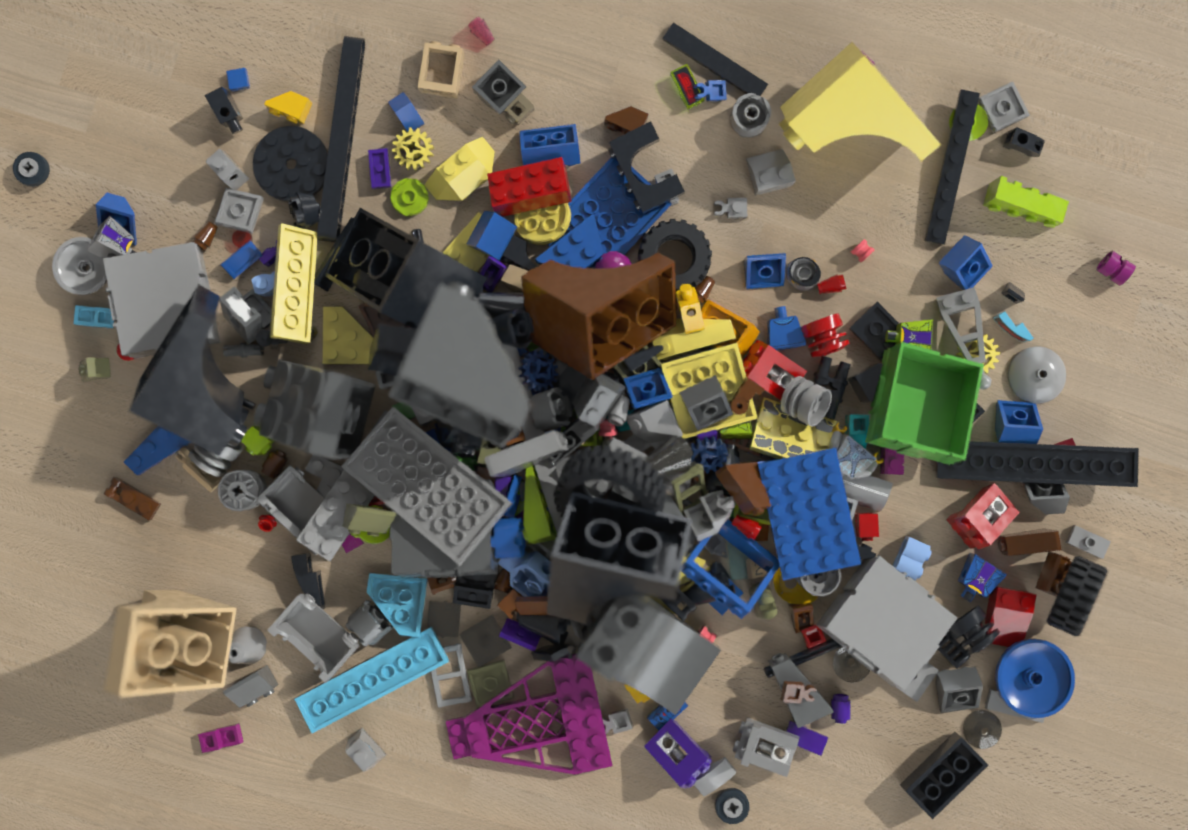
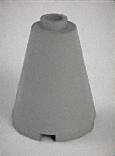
(247, 646)

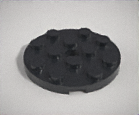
(285, 145)

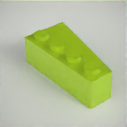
(1025, 202)

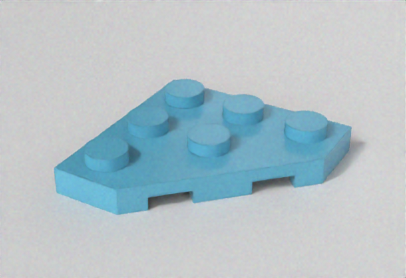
(399, 600)

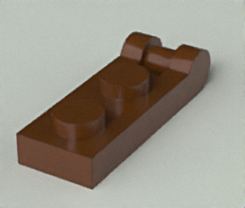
(132, 498)

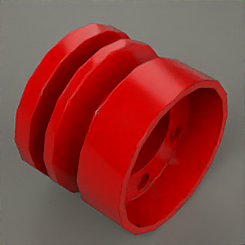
(825, 335)

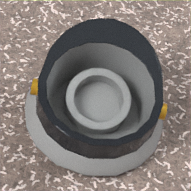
(803, 273)

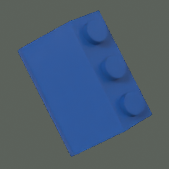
(550, 143)

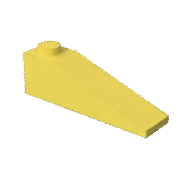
(678, 343)

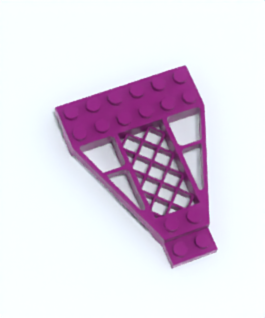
(580, 717)

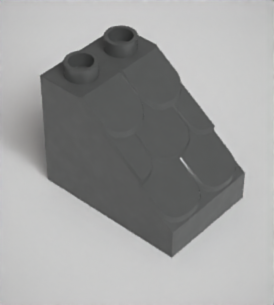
(462, 370)
(314, 409)

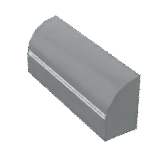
(868, 491)

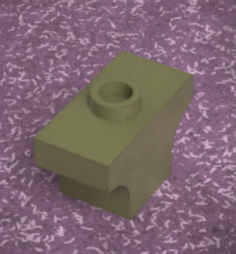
(94, 369)

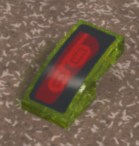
(684, 82)

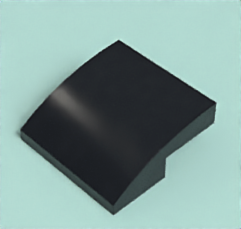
(474, 590)

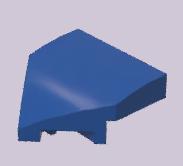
(513, 497)

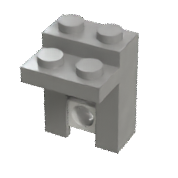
(747, 751)

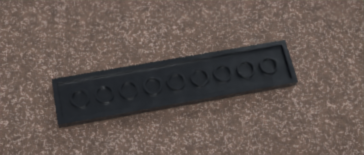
(1045, 464)

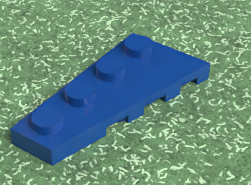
(154, 449)

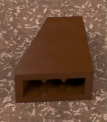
(745, 486)
(1029, 542)

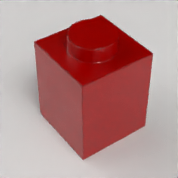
(867, 526)

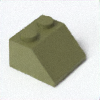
(367, 518)

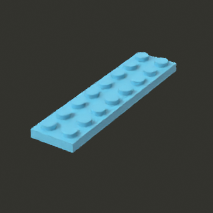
(371, 680)

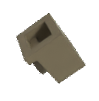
(522, 103)

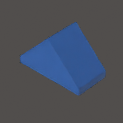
(406, 112)

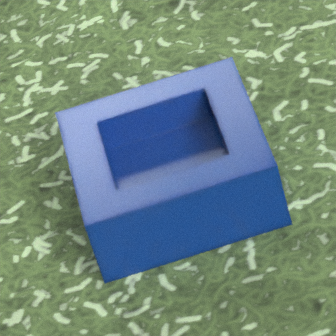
(238, 79)

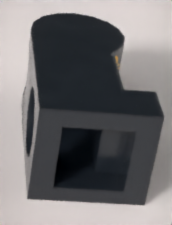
(1024, 142)

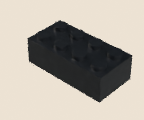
(944, 775)

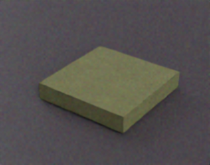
(489, 681)

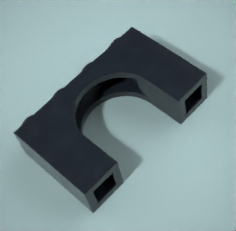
(624, 150)

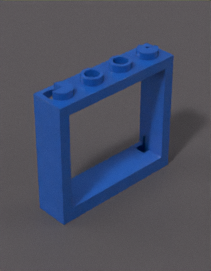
(716, 589)

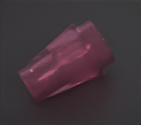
(481, 30)

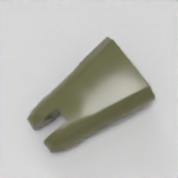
(765, 605)

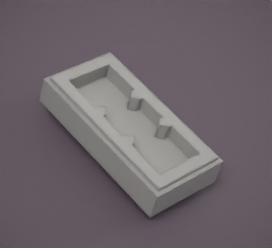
(1088, 542)

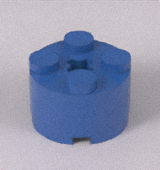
(508, 538)

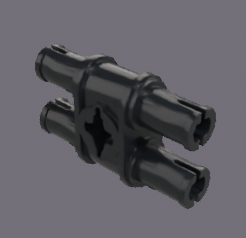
(837, 383)

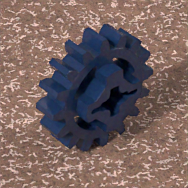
(538, 371)
(709, 453)

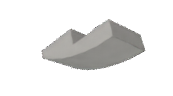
(715, 777)

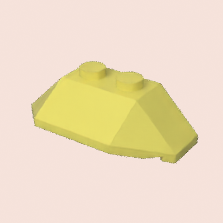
(462, 172)

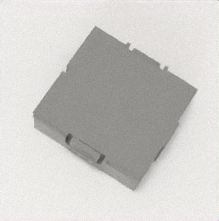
(150, 294)
(887, 622)

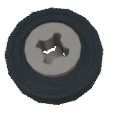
(36, 174)
(728, 799)

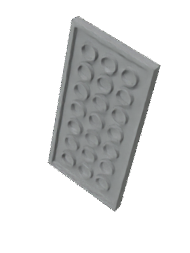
(427, 486)

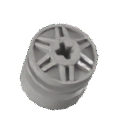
(806, 401)
(213, 463)
(249, 481)
(820, 583)

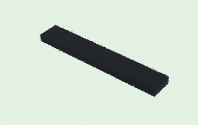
(714, 60)

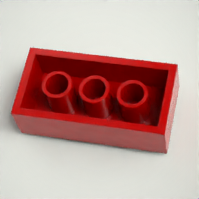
(529, 187)

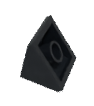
(865, 382)

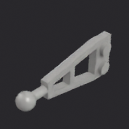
(957, 303)

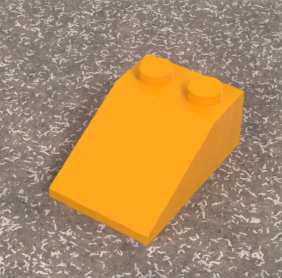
(744, 330)

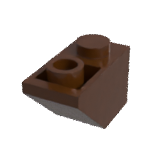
(626, 120)

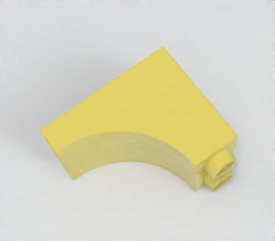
(852, 100)

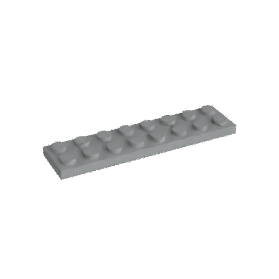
(325, 530)

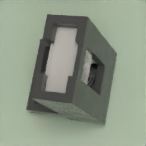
(246, 313)

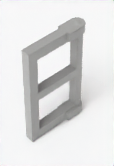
(467, 698)

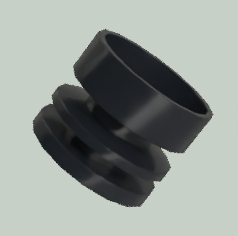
(973, 631)

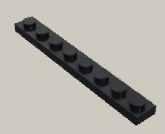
(952, 167)

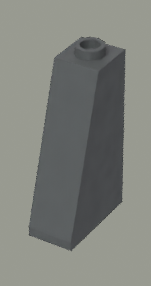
(806, 711)

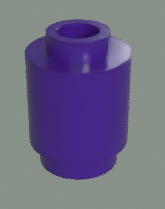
(841, 708)

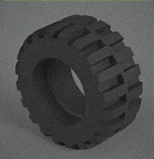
(691, 237)
(1077, 596)

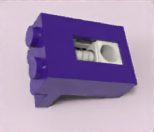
(694, 763)

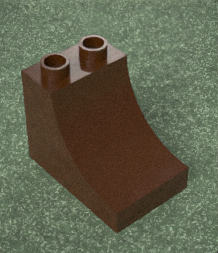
(599, 314)

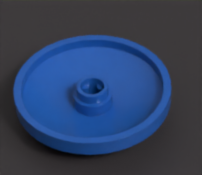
(1035, 678)

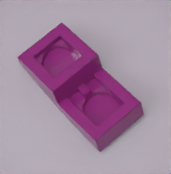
(220, 738)

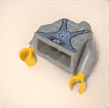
(852, 457)

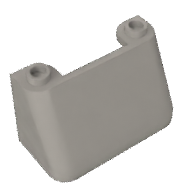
(291, 501)
(315, 635)

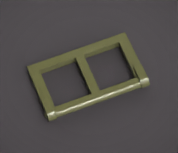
(694, 471)

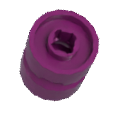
(1116, 268)

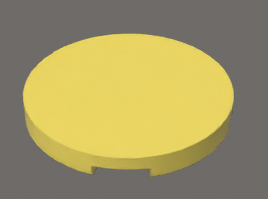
(543, 224)

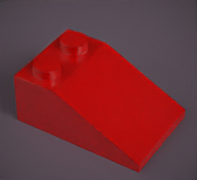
(1011, 613)

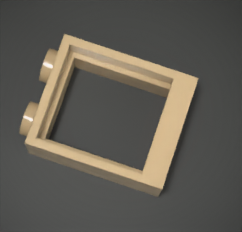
(438, 88)

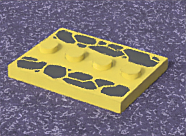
(786, 436)

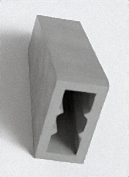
(526, 454)

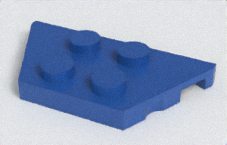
(577, 248)

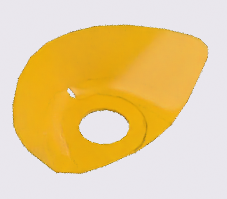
(796, 595)

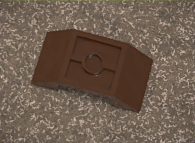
(1053, 573)

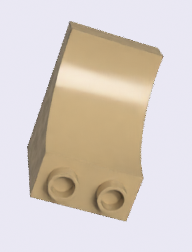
(169, 644)

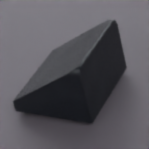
(1013, 293)

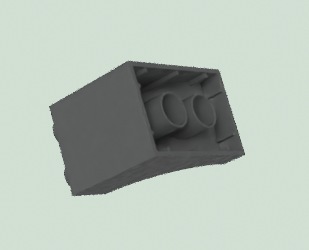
(647, 649)

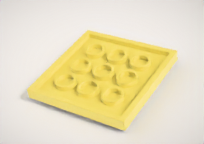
(690, 370)

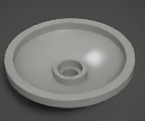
(70, 266)
(1025, 377)

